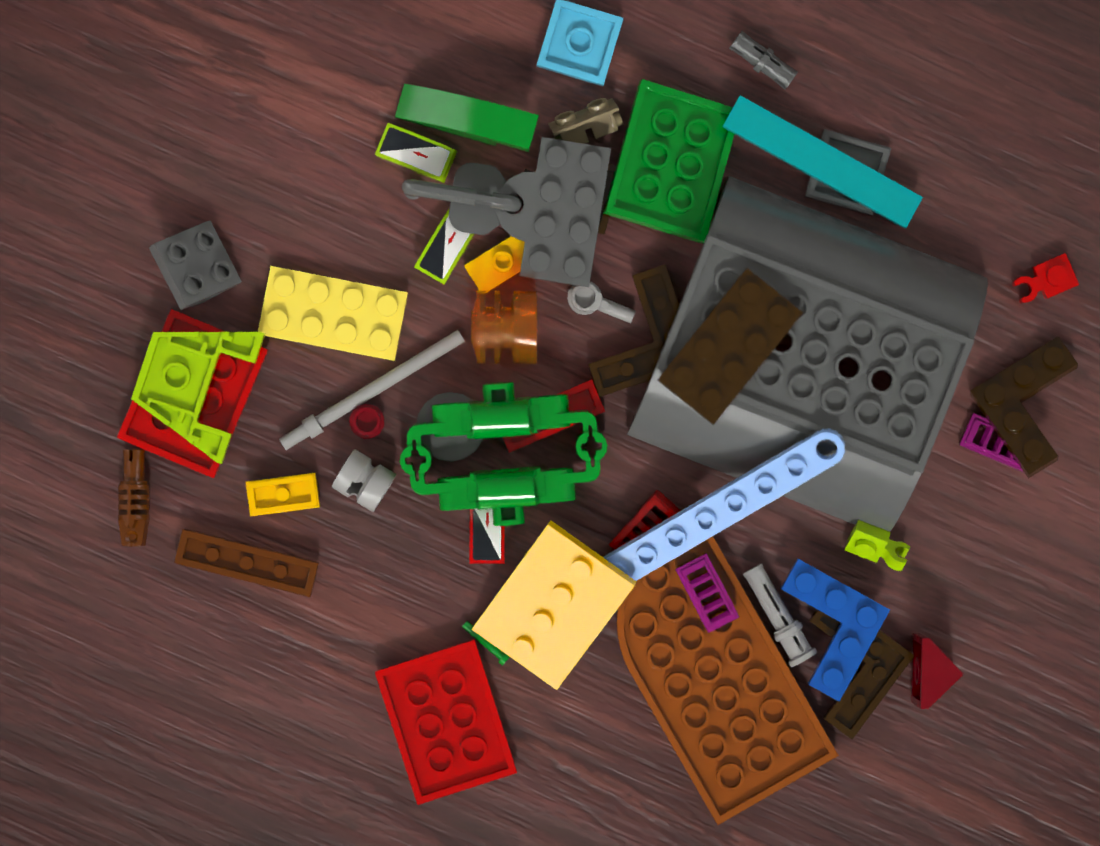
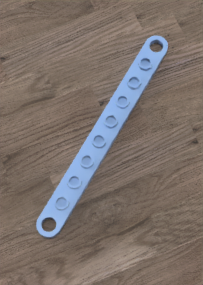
(726, 505)

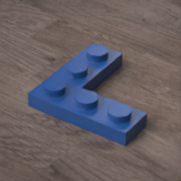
(858, 628)

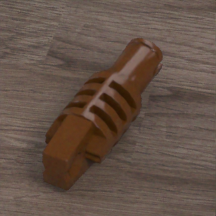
(134, 500)

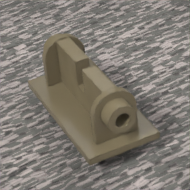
(596, 116)

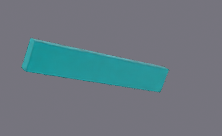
(822, 162)

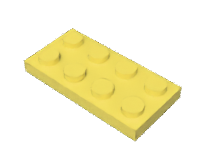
(332, 313)

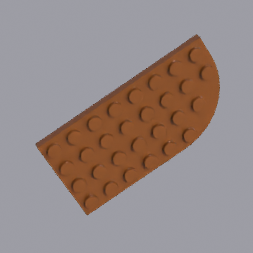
(720, 692)

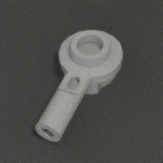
(589, 299)

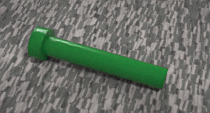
(494, 650)

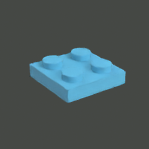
(579, 42)

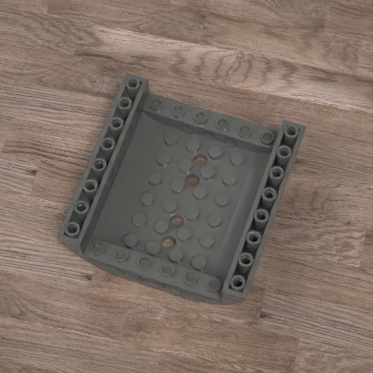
(857, 301)

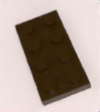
(730, 346)

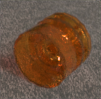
(505, 327)

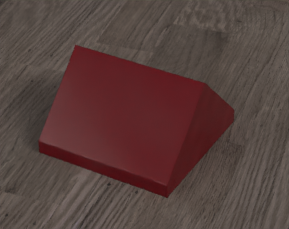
(931, 672)

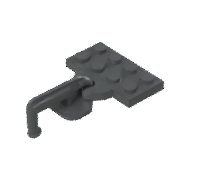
(557, 213)

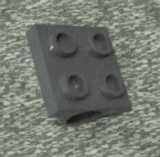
(195, 265)

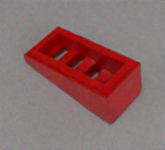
(656, 499)

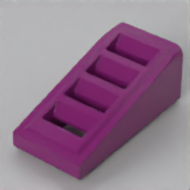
(970, 433)
(721, 619)

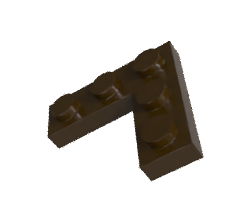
(638, 364)
(1002, 400)
(870, 684)

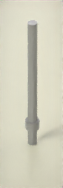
(313, 424)

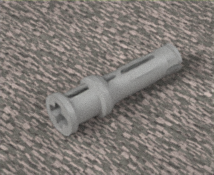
(787, 630)

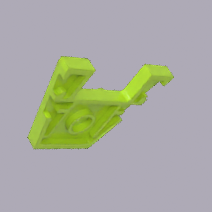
(178, 378)

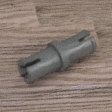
(763, 60)

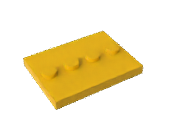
(554, 605)

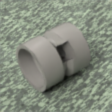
(363, 480)

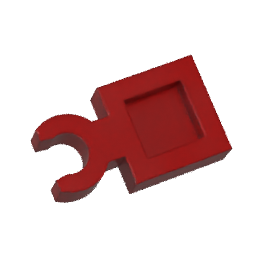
(1050, 277)

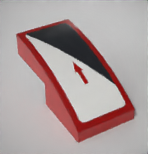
(485, 540)

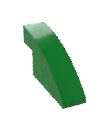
(467, 117)

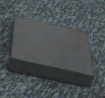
(866, 152)

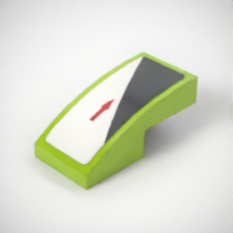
(415, 152)
(443, 251)

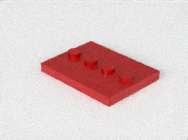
(221, 409)
(446, 721)

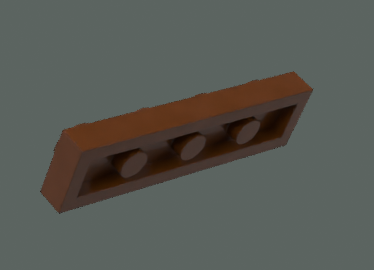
(246, 562)

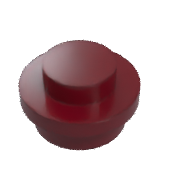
(367, 421)

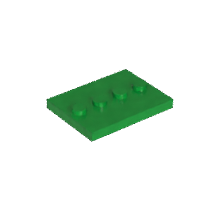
(671, 162)

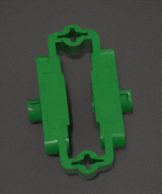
(505, 489)

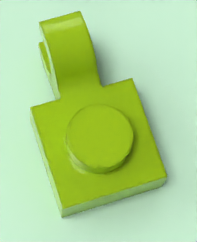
(873, 542)

